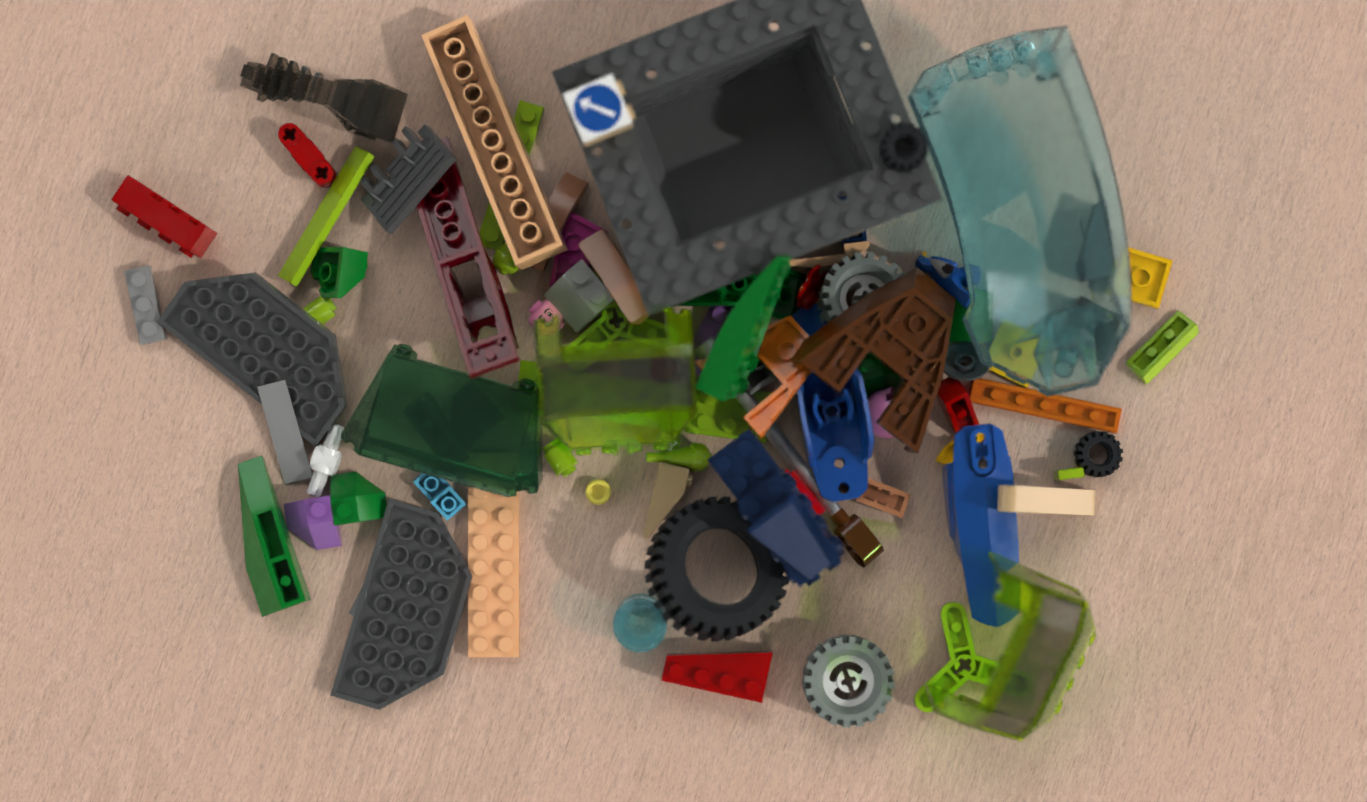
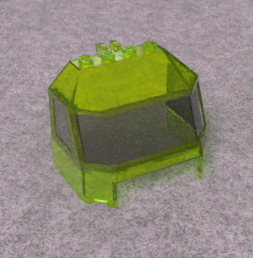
(617, 390)
(1036, 661)

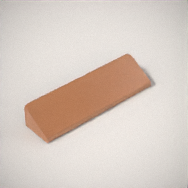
(614, 274)

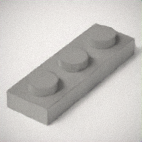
(145, 304)

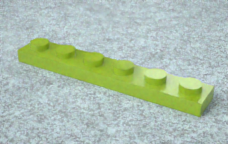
(527, 120)

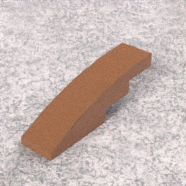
(882, 497)

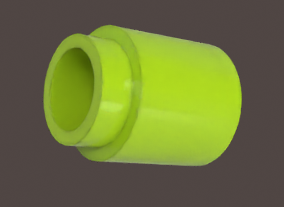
(321, 309)
(560, 458)

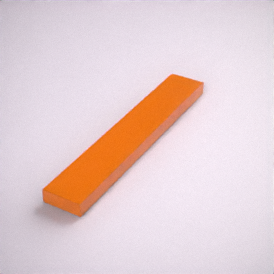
(1052, 407)

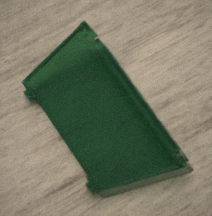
(450, 425)

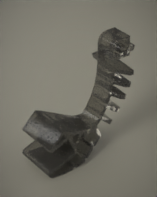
(360, 105)

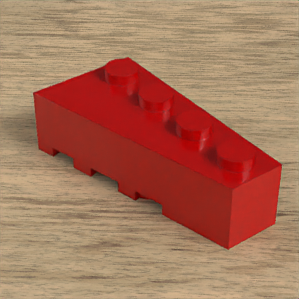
(164, 217)
(726, 673)

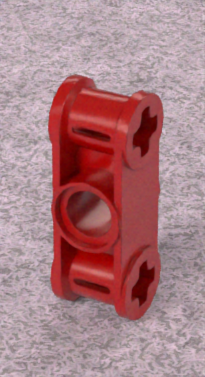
(307, 155)

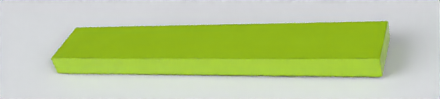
(326, 216)

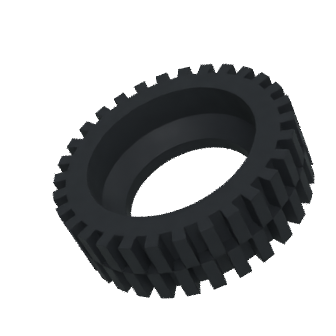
(680, 598)

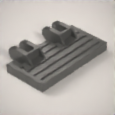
(411, 174)

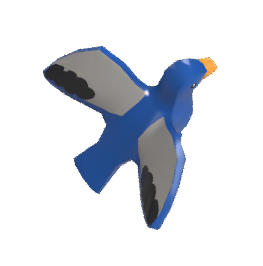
(946, 275)

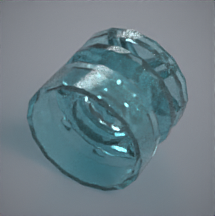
(639, 637)

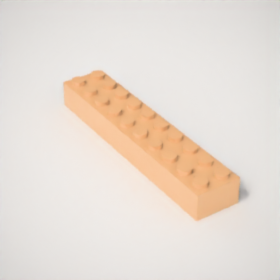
(494, 142)

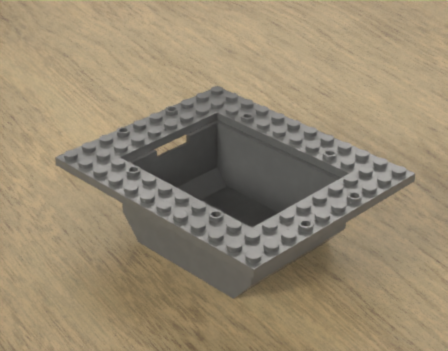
(747, 142)

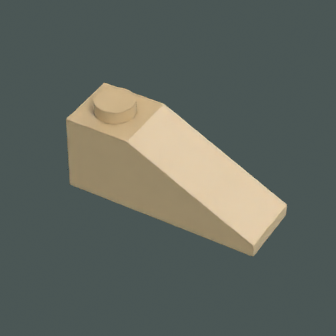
(667, 491)

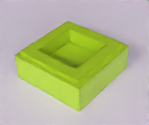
(1069, 473)

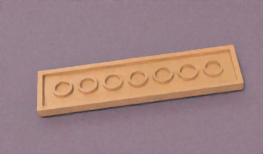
(495, 573)

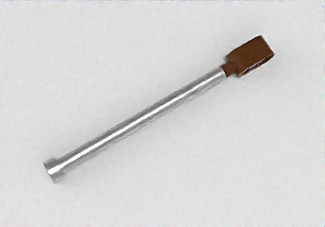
(851, 530)

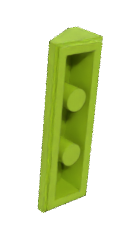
(1162, 347)

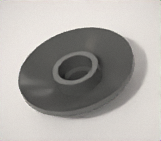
(963, 363)

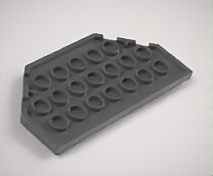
(261, 339)
(404, 609)

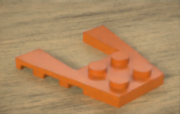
(777, 349)

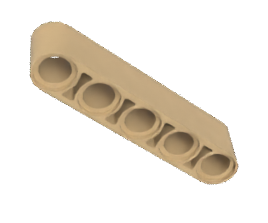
(1046, 500)

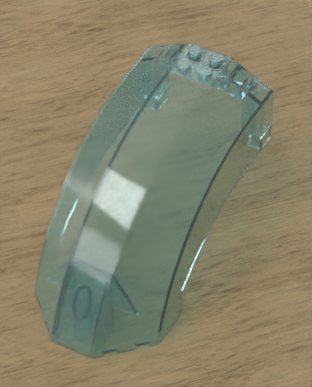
(1031, 207)

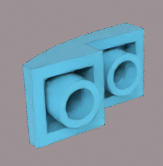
(440, 494)

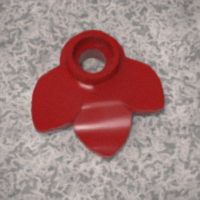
(807, 293)

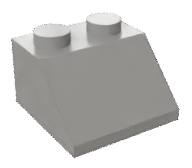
(579, 296)

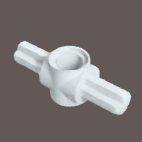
(325, 460)

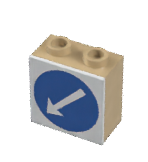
(599, 110)

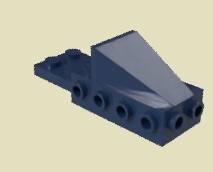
(777, 510)

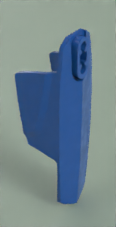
(834, 426)
(974, 518)

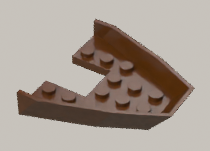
(905, 329)

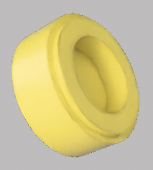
(598, 492)

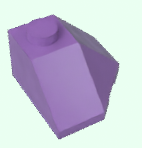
(313, 522)

